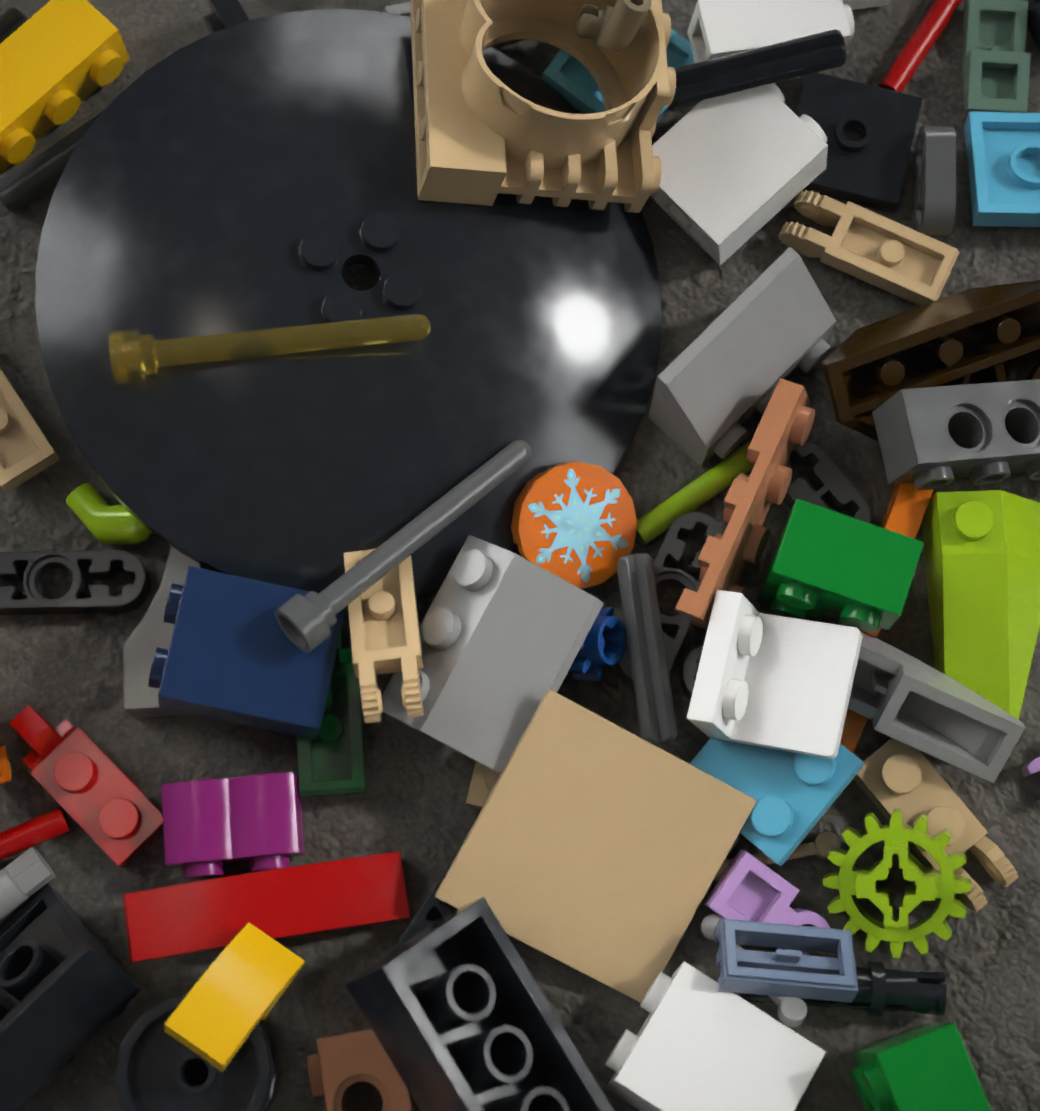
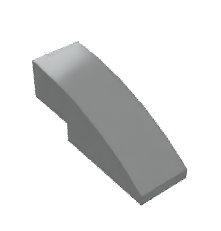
(931, 710)

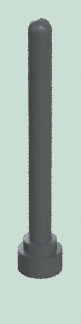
(309, 617)

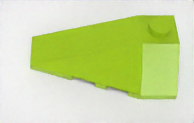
(984, 590)

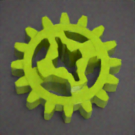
(929, 882)

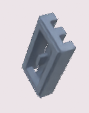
(786, 971)

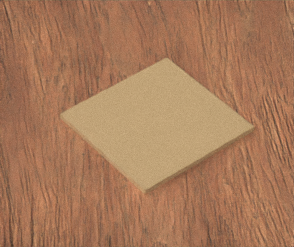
(596, 846)

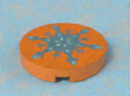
(575, 522)

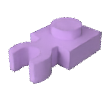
(758, 894)

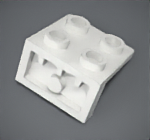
(773, 679)

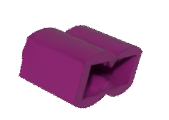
(232, 822)

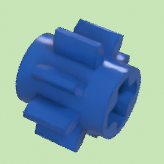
(601, 648)

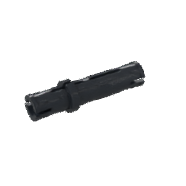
(886, 991)

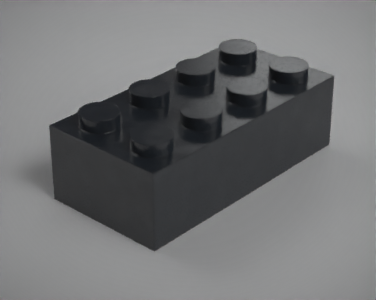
(472, 1022)

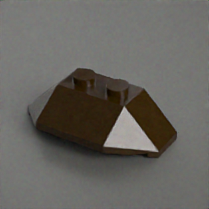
(953, 341)

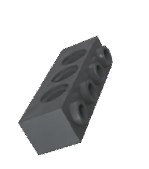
(917, 441)

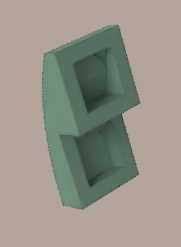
(995, 56)

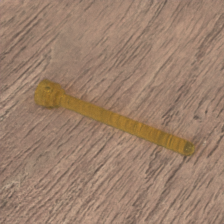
(139, 355)

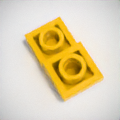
(233, 996)

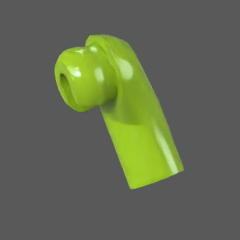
(107, 523)

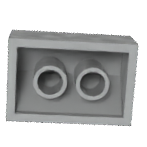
(739, 359)
(492, 651)

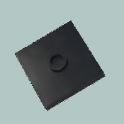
(866, 138)

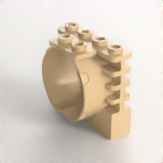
(488, 140)

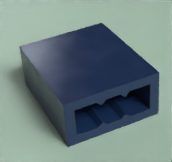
(236, 661)

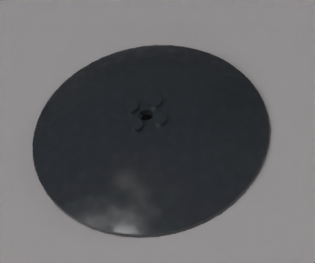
(232, 204)

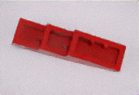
(276, 901)

